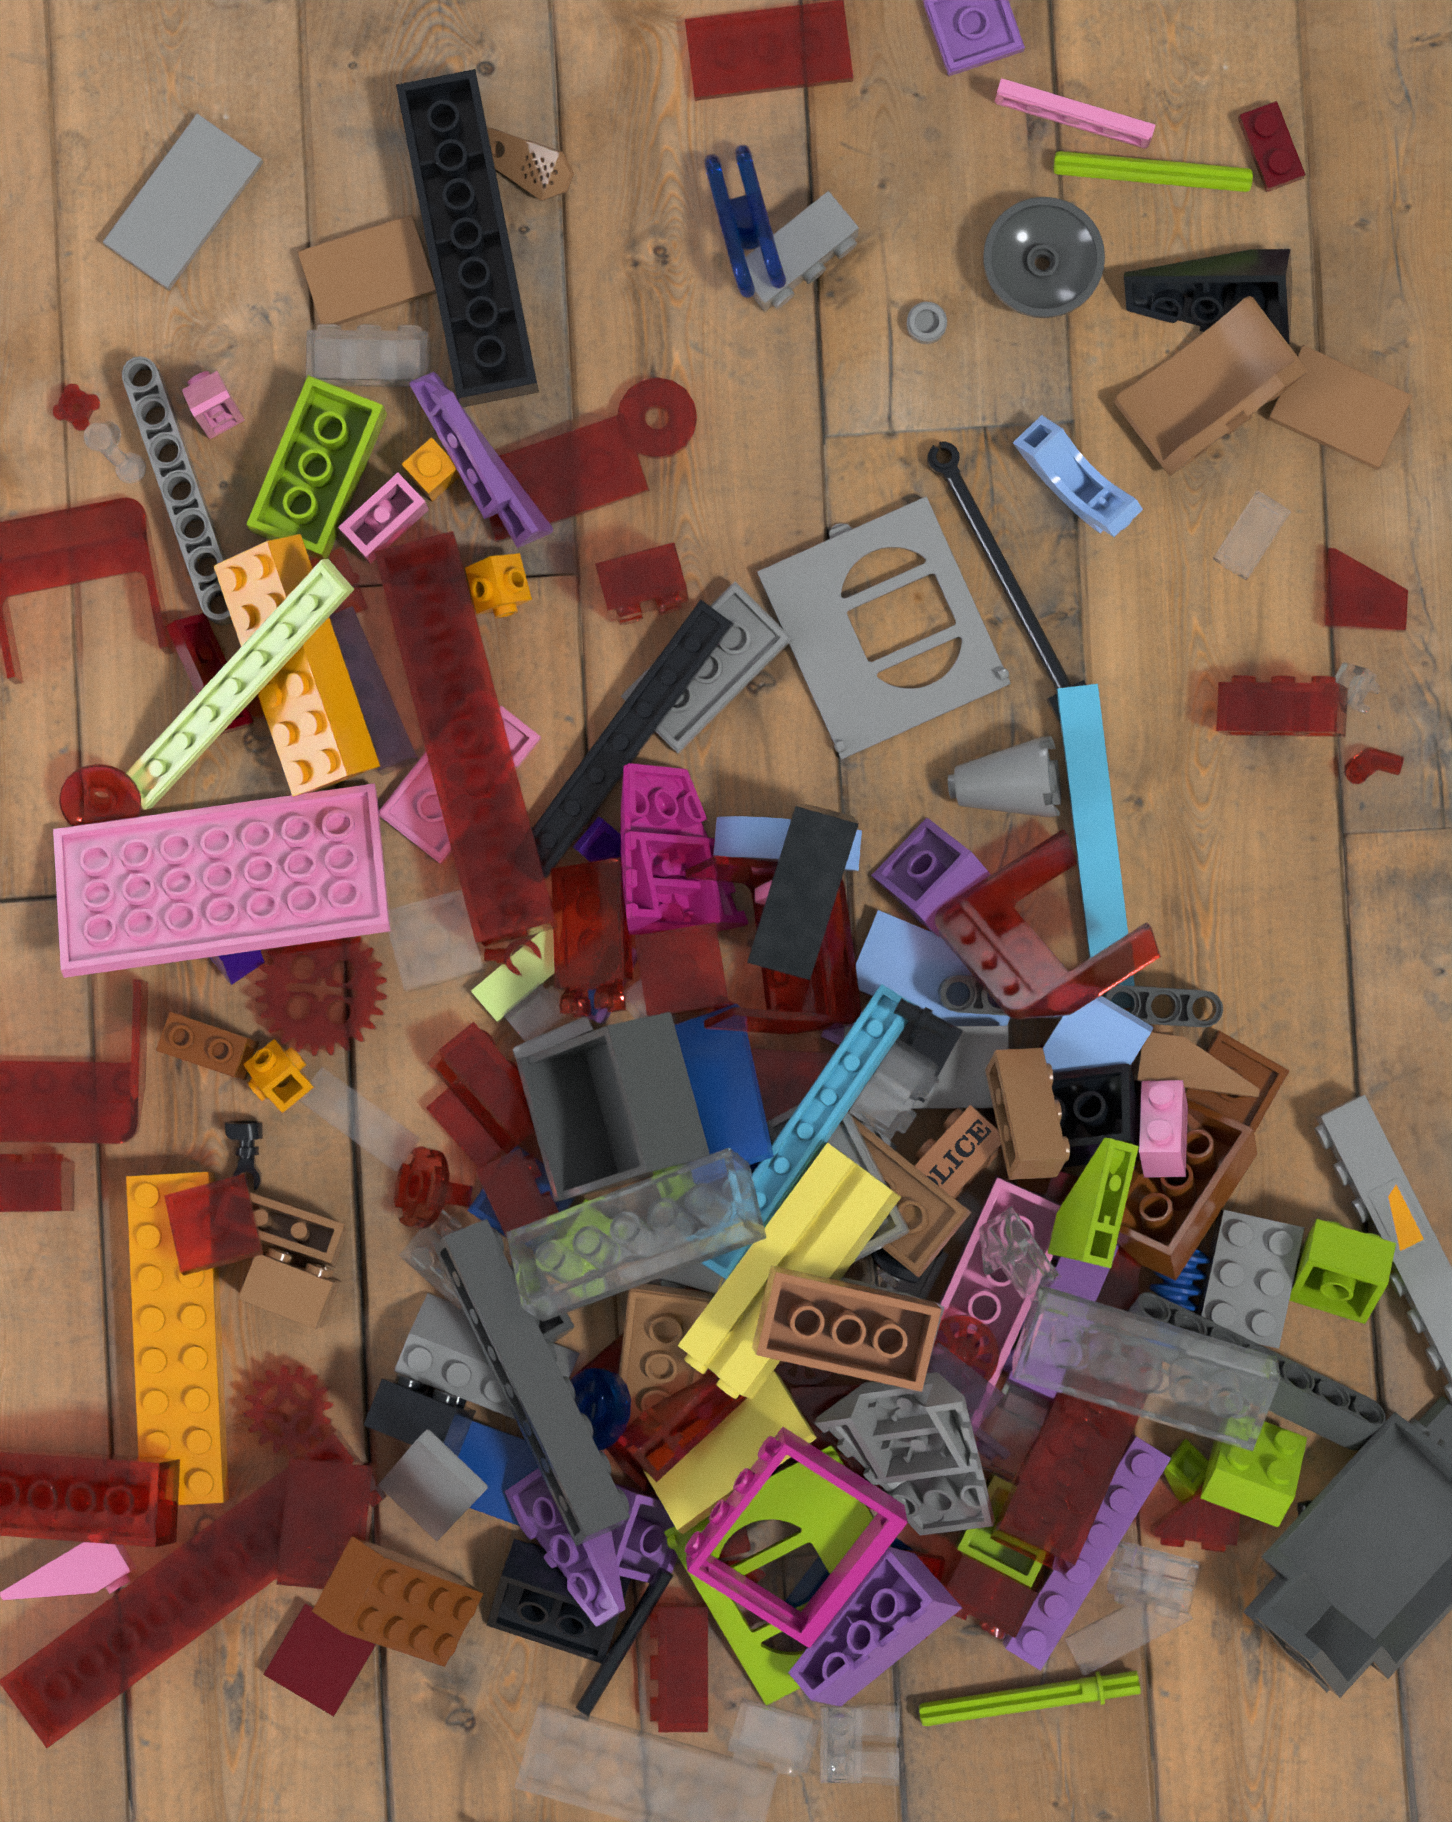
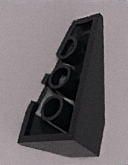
(1211, 286)

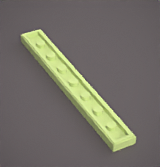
(239, 681)

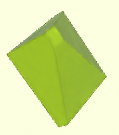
(1186, 1470)

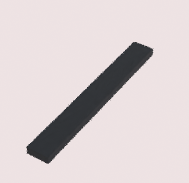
(628, 732)

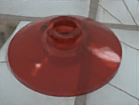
(83, 806)

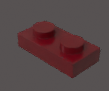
(1271, 146)

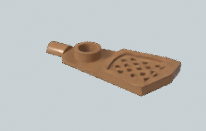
(515, 158)

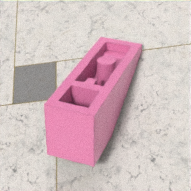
(212, 403)
(78, 1571)

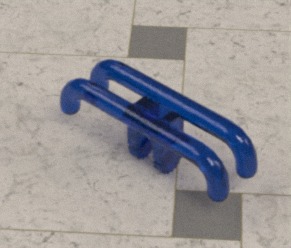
(744, 221)

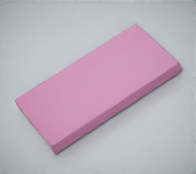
(415, 804)

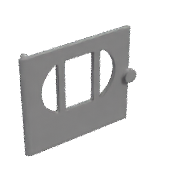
(843, 683)

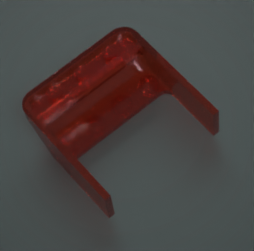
(75, 549)
(1013, 959)
(792, 1002)
(77, 1098)

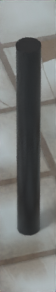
(624, 1641)

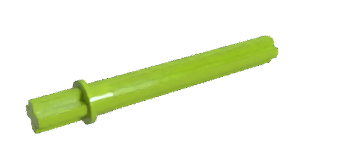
(1030, 1698)

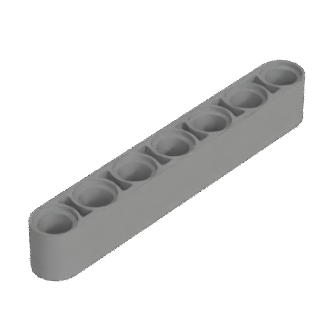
(174, 472)

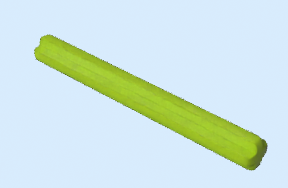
(1153, 171)

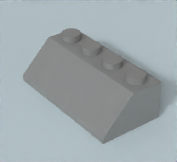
(448, 1356)

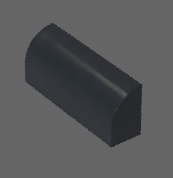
(803, 890)

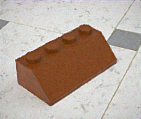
(1172, 1214)

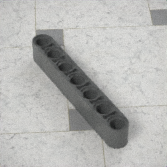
(1141, 1000)
(1301, 1392)

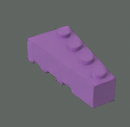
(874, 1628)

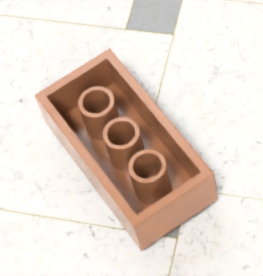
(846, 1328)

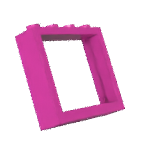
(842, 1581)

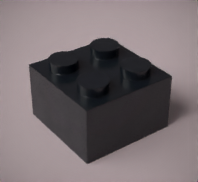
(407, 1409)

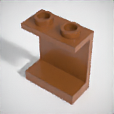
(206, 1045)

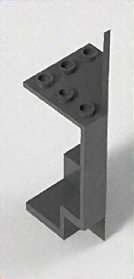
(1367, 1558)

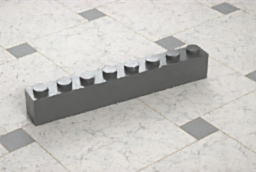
(533, 1383)

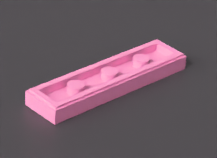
(1074, 113)

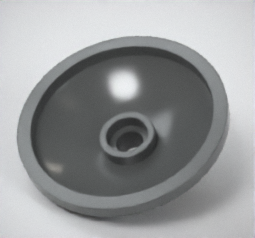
(1050, 231)

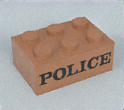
(960, 1152)

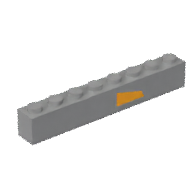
(1395, 1215)

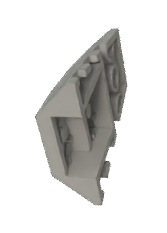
(916, 1450)

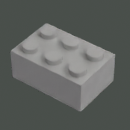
(1250, 1276)

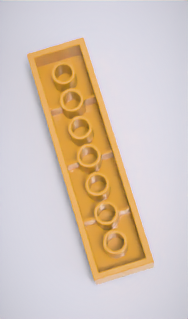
(176, 1345)

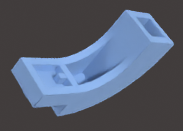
(1075, 479)
(762, 839)

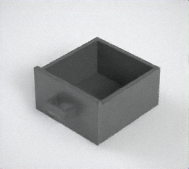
(612, 1106)

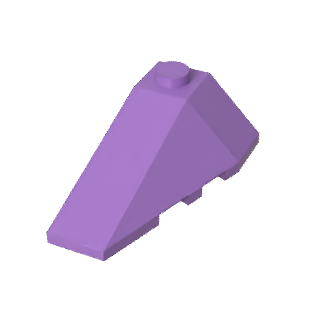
(588, 1567)

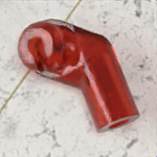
(1369, 761)

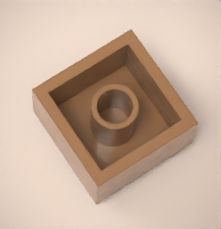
(289, 1288)

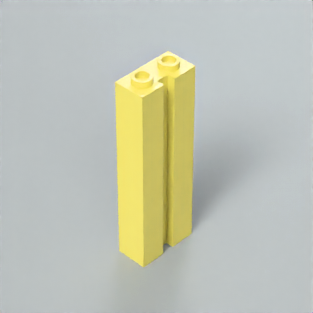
(812, 1232)

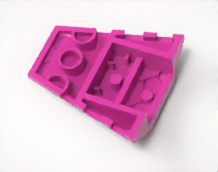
(658, 843)

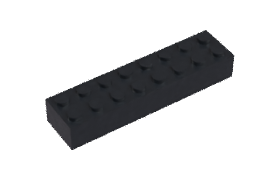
(467, 238)

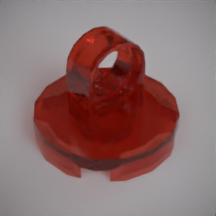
(425, 1188)

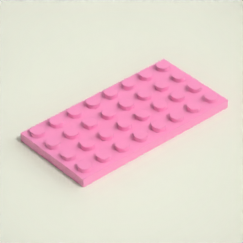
(220, 880)

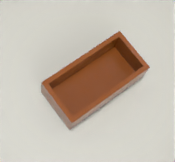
(397, 1602)

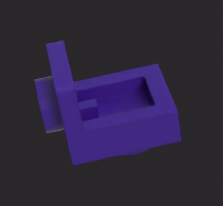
(599, 842)

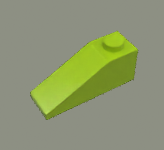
(1093, 1210)

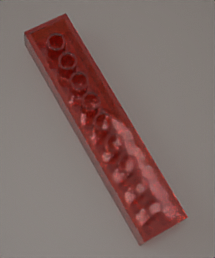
(466, 740)
(159, 1610)

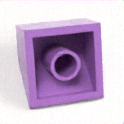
(929, 872)
(641, 1539)

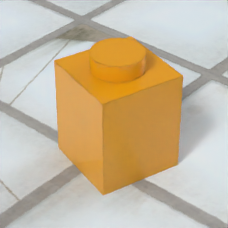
(431, 469)

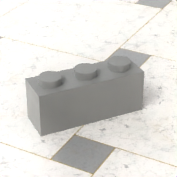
(803, 249)

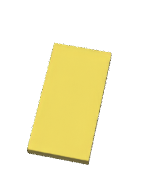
(713, 1465)

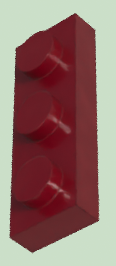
(202, 657)

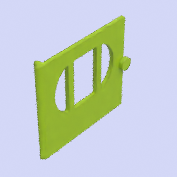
(826, 1519)

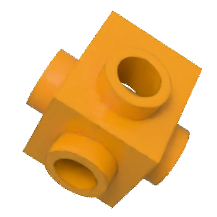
(498, 585)
(278, 1075)

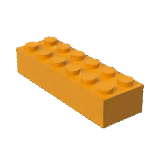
(312, 696)

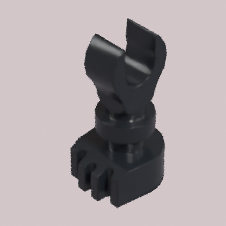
(246, 1133)

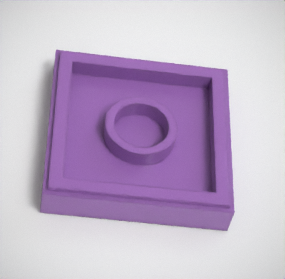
(973, 32)

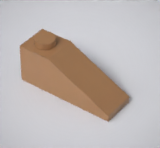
(1177, 1058)

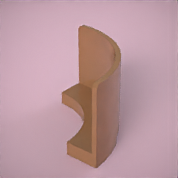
(1211, 386)

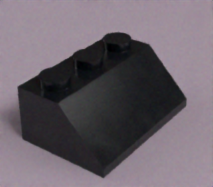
(1097, 1106)
(538, 1607)

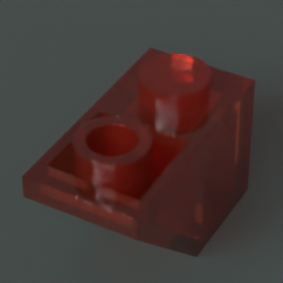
(1200, 1522)

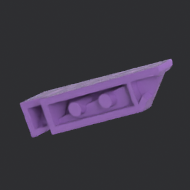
(478, 464)

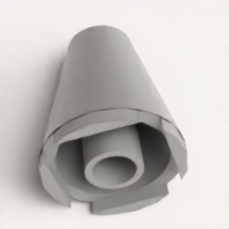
(1011, 780)

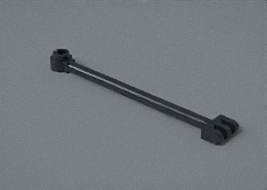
(997, 561)

